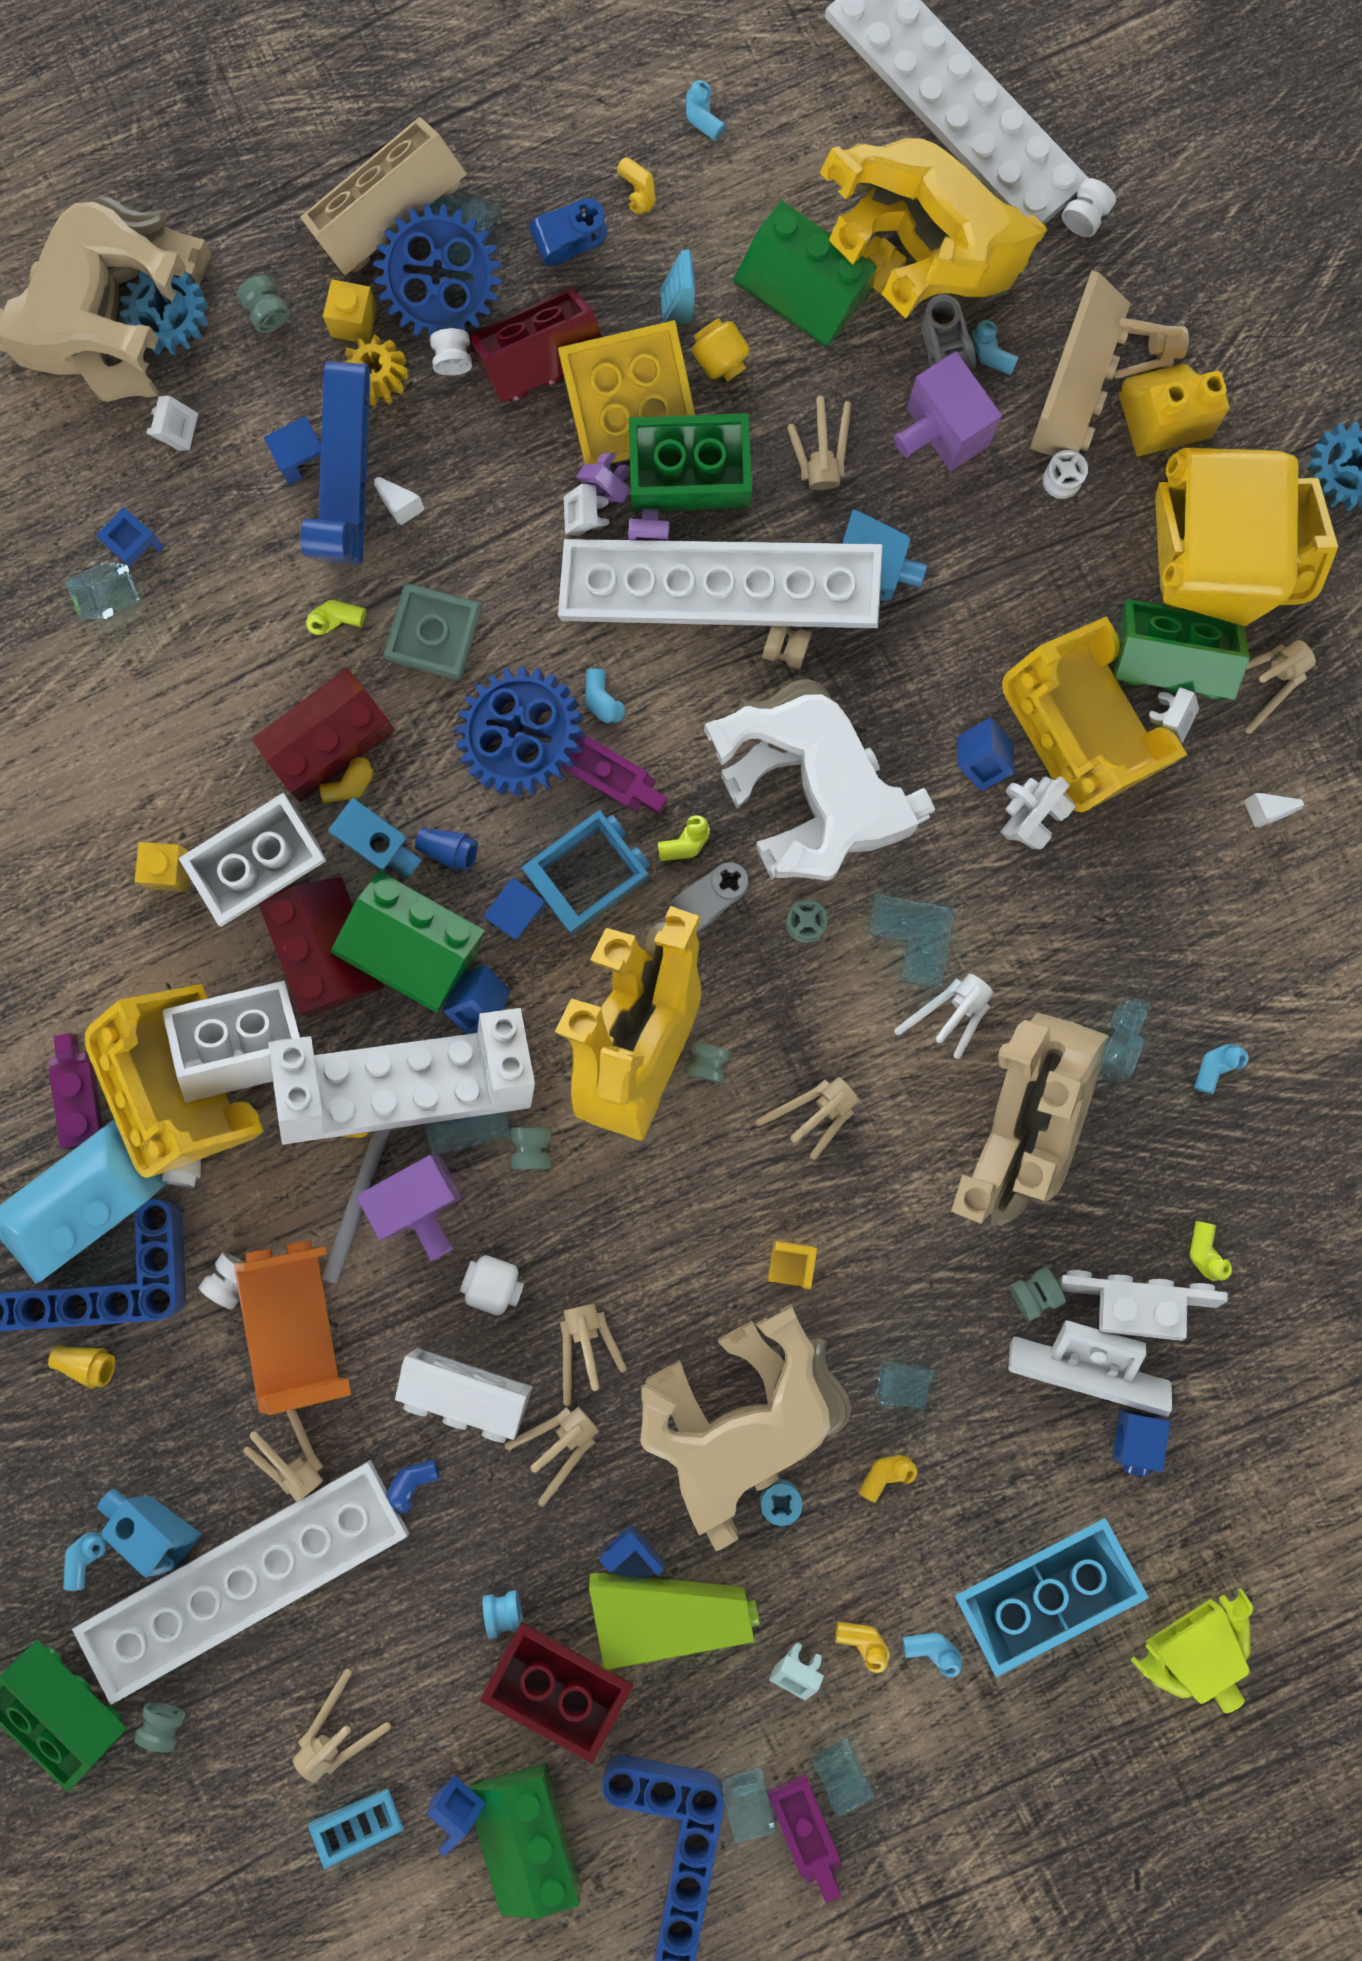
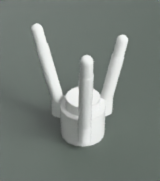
(970, 998)

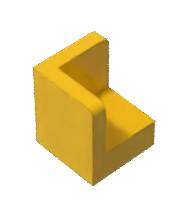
(792, 1264)

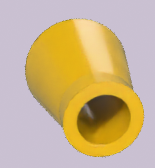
(83, 1364)

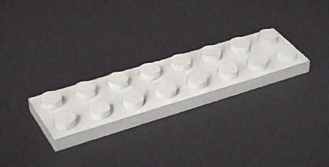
(960, 103)
(721, 583)
(240, 1582)

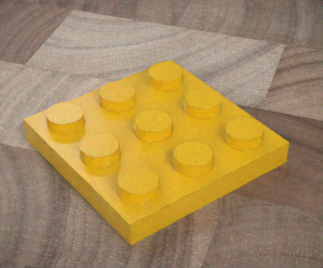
(620, 379)

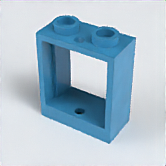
(613, 833)

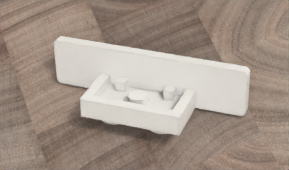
(1141, 1308)
(1094, 1365)

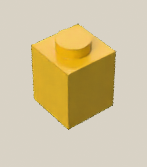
(350, 311)
(160, 868)

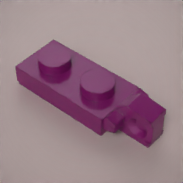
(614, 776)
(73, 1093)
(807, 1834)

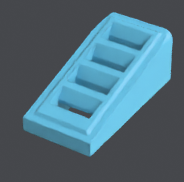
(679, 291)
(334, 1819)

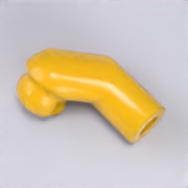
(644, 194)
(352, 784)
(886, 1471)
(868, 1643)

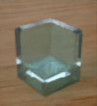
(102, 590)
(903, 1384)
(843, 1777)
(748, 1805)

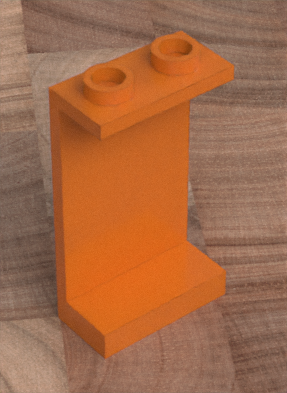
(288, 1329)

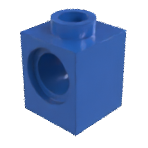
(1140, 1442)

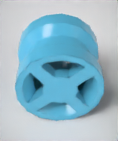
(777, 1497)
(502, 1613)

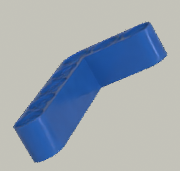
(343, 467)
(100, 1298)
(686, 1860)

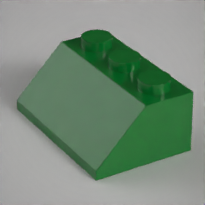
(804, 274)
(690, 462)
(1180, 650)
(408, 941)
(55, 1715)
(526, 1844)

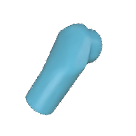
(699, 113)
(988, 350)
(599, 701)
(1218, 1062)
(79, 1556)
(937, 1648)

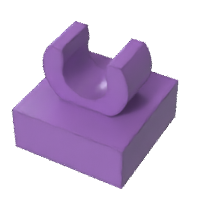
(607, 483)
(648, 527)

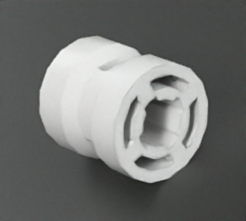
(1092, 203)
(222, 1284)

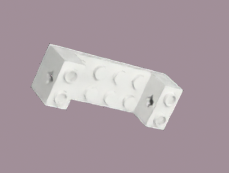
(402, 1081)

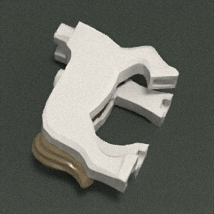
(837, 777)

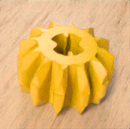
(383, 357)

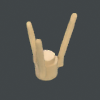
(1164, 341)
(823, 469)
(1289, 664)
(834, 1101)
(583, 1325)
(574, 1431)
(296, 1478)
(320, 1753)

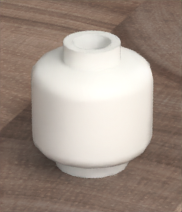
(491, 1285)

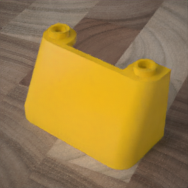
(1236, 532)
(1315, 536)
(1084, 718)
(143, 1091)

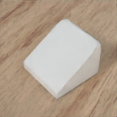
(399, 501)
(1270, 808)

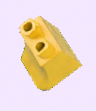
(1172, 407)

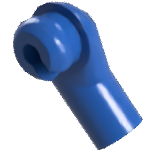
(406, 1482)

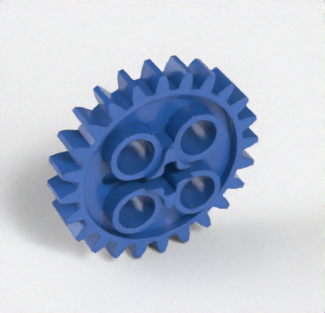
(442, 235)
(507, 764)

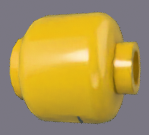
(720, 350)

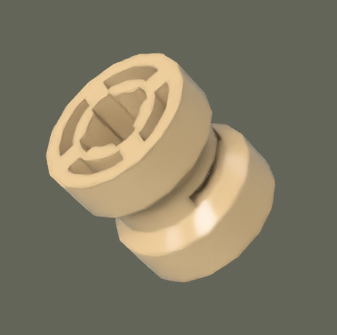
(795, 647)

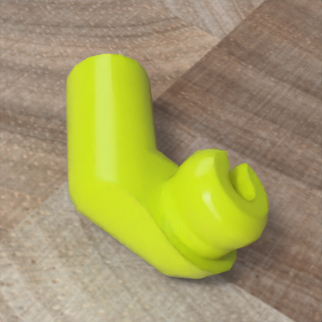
(333, 614)
(689, 842)
(1205, 1256)

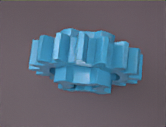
(180, 317)
(1337, 481)

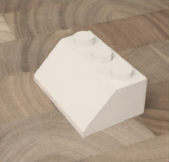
(252, 859)
(225, 1039)
(462, 1395)

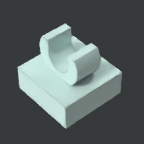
(797, 1677)

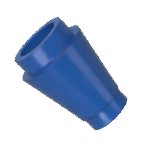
(449, 848)

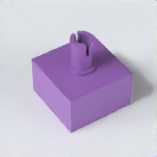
(949, 413)
(413, 1202)

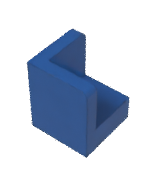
(293, 447)
(127, 537)
(986, 754)
(515, 909)
(475, 993)
(631, 1555)
(455, 1811)

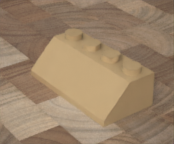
(400, 176)
(1082, 370)

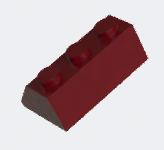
(524, 346)
(323, 735)
(303, 931)
(556, 1692)

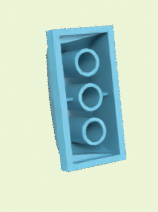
(74, 1203)
(1051, 1597)

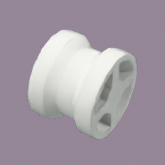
(451, 351)
(1069, 465)

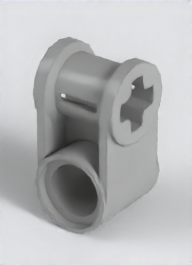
(946, 338)
(707, 898)

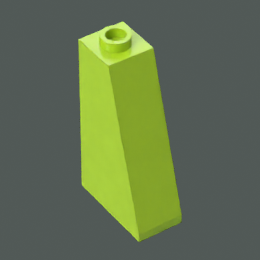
(666, 1618)

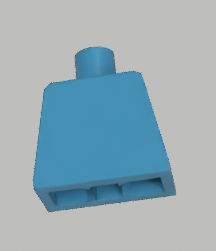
(895, 566)
(358, 828)
(146, 1533)

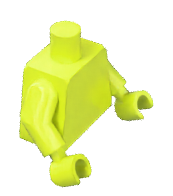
(1203, 1653)

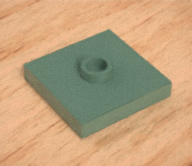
(432, 631)

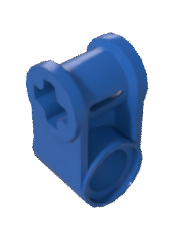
(564, 231)

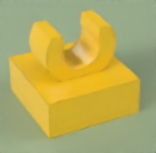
(885, 257)

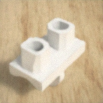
(1030, 807)

